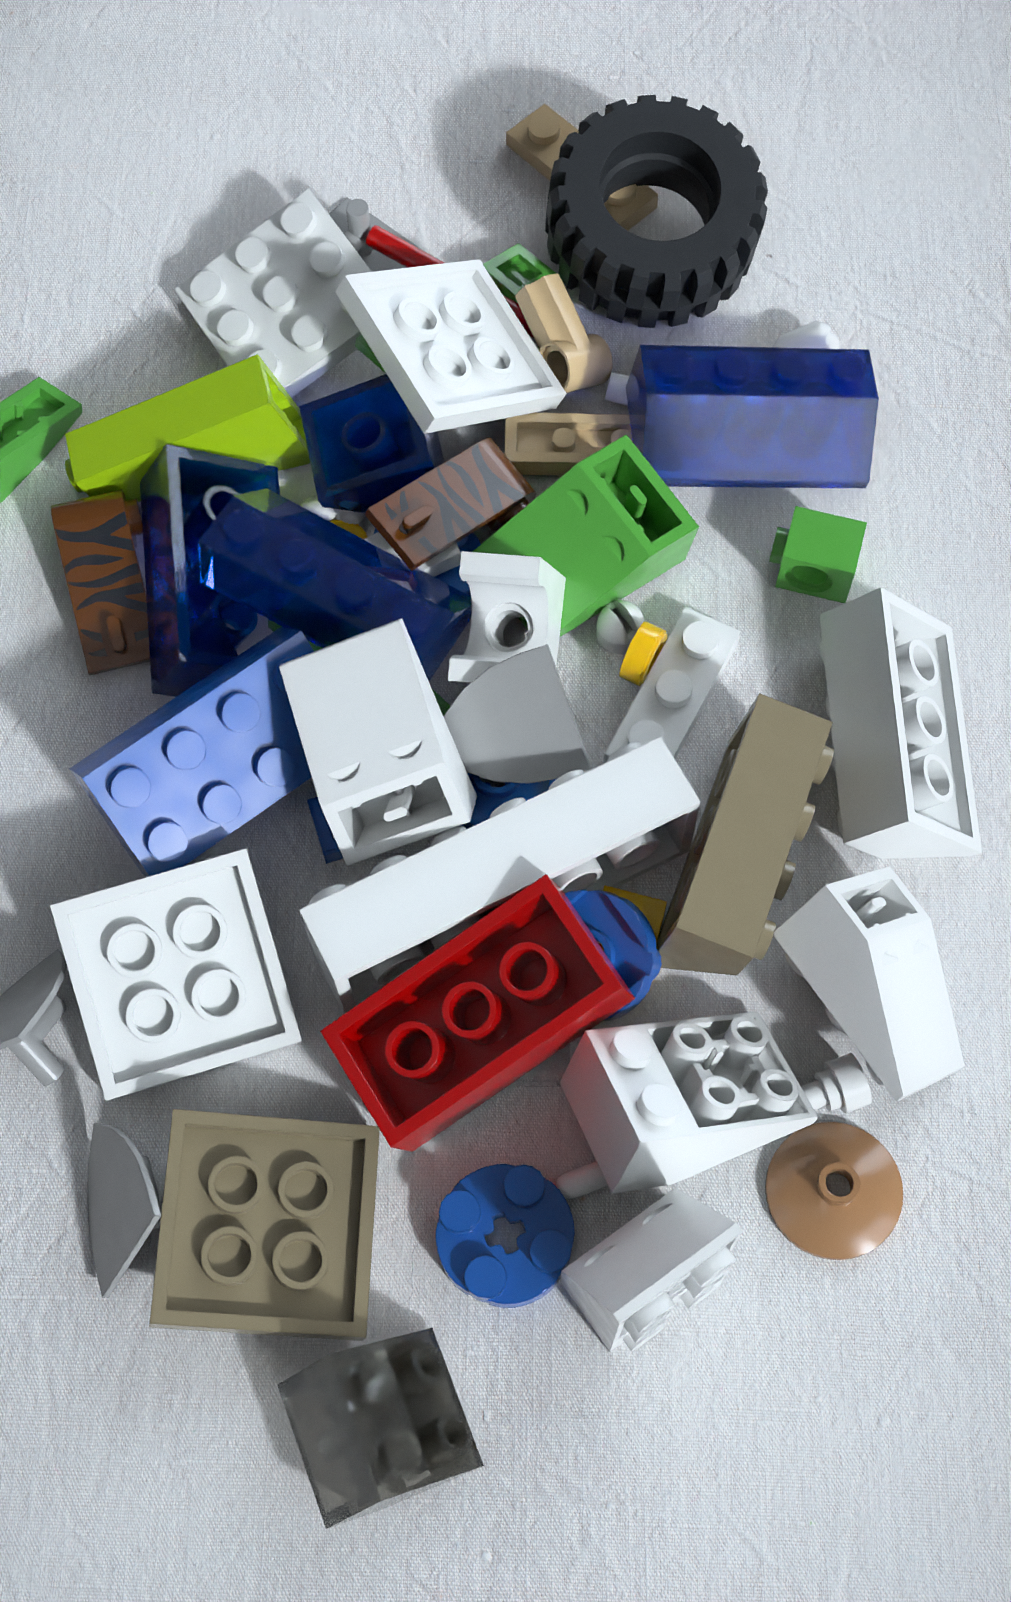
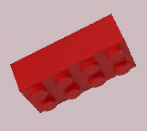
(476, 1015)

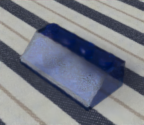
(754, 415)
(325, 578)
(185, 617)

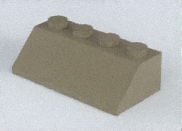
(745, 839)

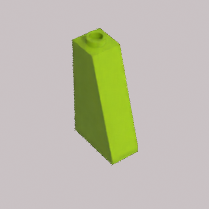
(226, 413)

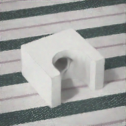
(504, 590)

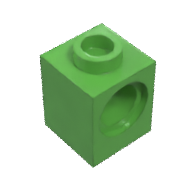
(818, 554)

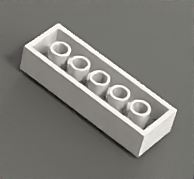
(579, 833)

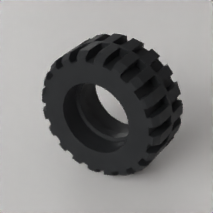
(668, 149)

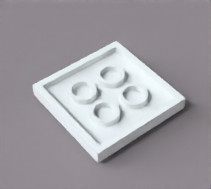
(279, 295)
(450, 344)
(176, 974)

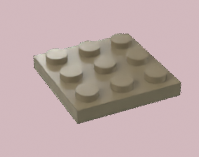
(266, 1226)

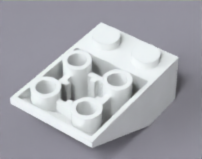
(377, 743)
(879, 976)
(681, 1096)
(650, 1264)

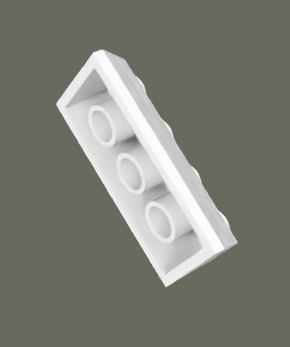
(897, 731)

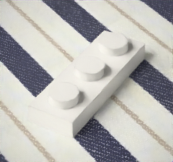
(678, 683)

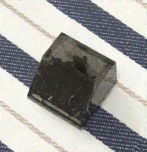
(378, 1425)

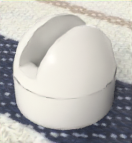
(611, 631)

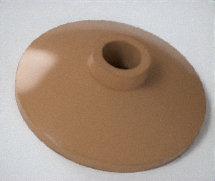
(811, 1214)

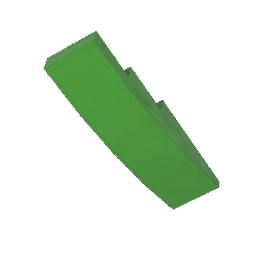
(30, 428)

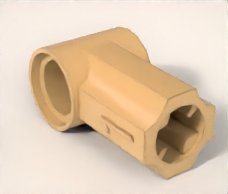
(572, 354)

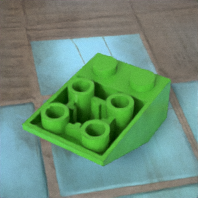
(602, 528)

